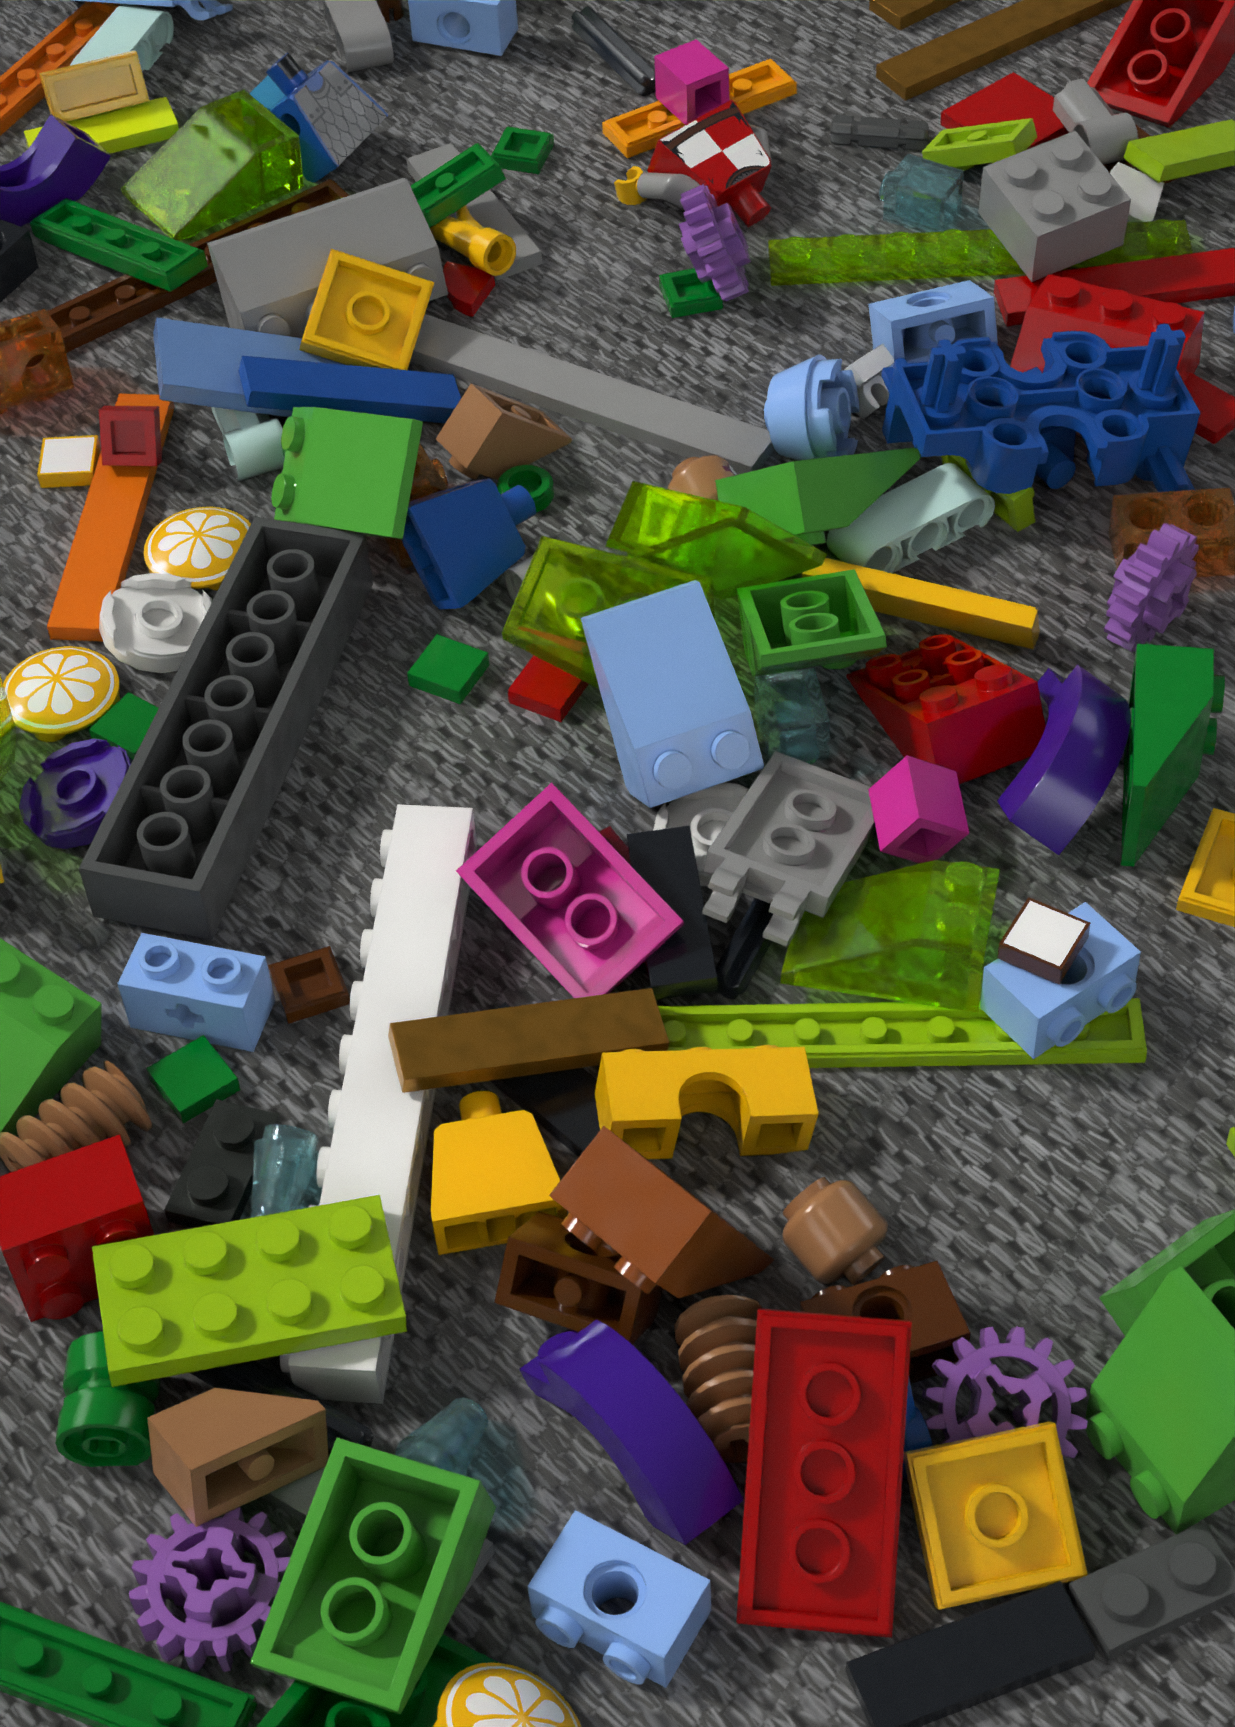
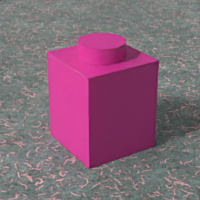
(690, 81)
(918, 810)

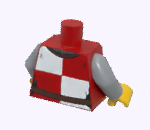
(710, 151)

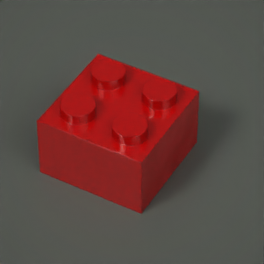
(55, 1217)

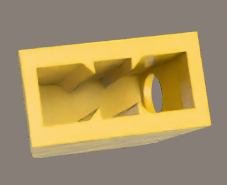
(488, 1175)

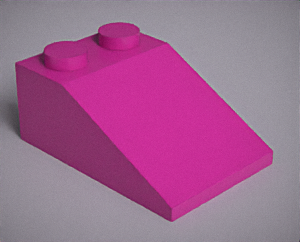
(569, 896)

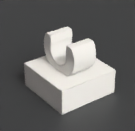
(869, 384)

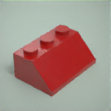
(1111, 314)

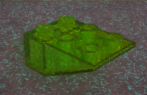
(217, 167)

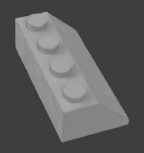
(275, 269)

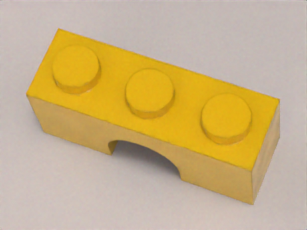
(756, 1090)

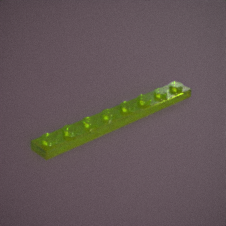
(942, 254)

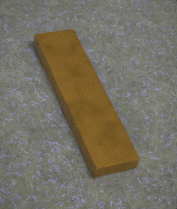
(524, 1039)

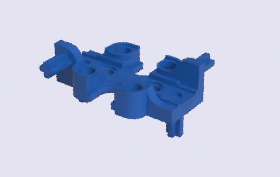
(1138, 431)

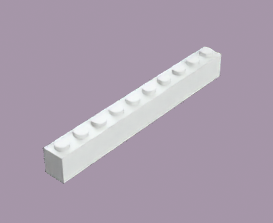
(376, 1127)

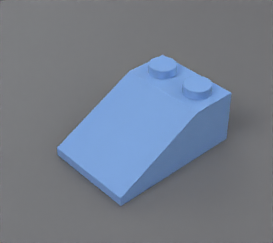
(671, 695)

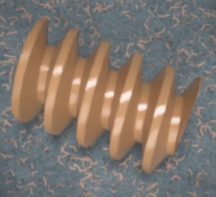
(83, 1118)
(718, 1368)

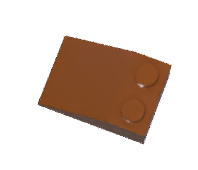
(651, 1222)

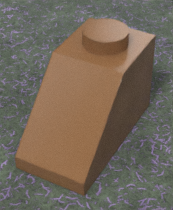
(497, 433)
(234, 1448)

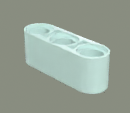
(130, 30)
(913, 519)

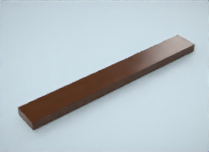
(130, 298)

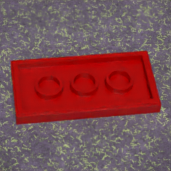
(824, 1472)

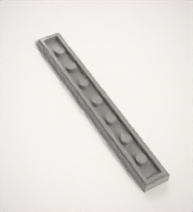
(590, 396)

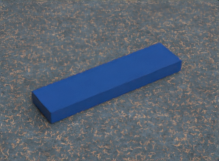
(370, 390)

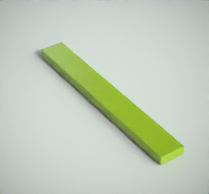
(895, 1034)

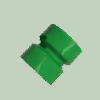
(102, 1421)

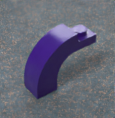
(55, 167)
(1072, 760)
(640, 1426)

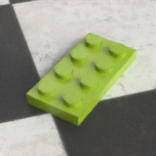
(247, 1290)

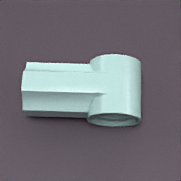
(250, 441)

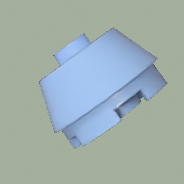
(812, 409)

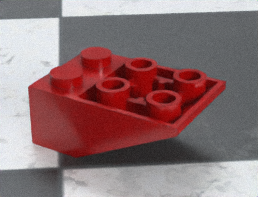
(953, 706)

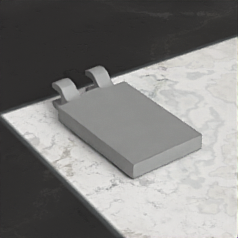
(789, 844)

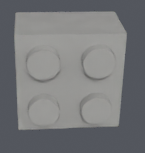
(1053, 206)

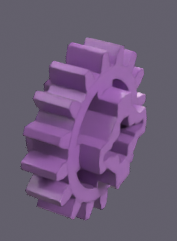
(714, 242)
(1151, 587)
(984, 1376)
(195, 1560)

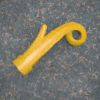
(484, 247)

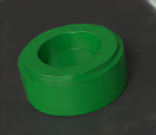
(533, 479)

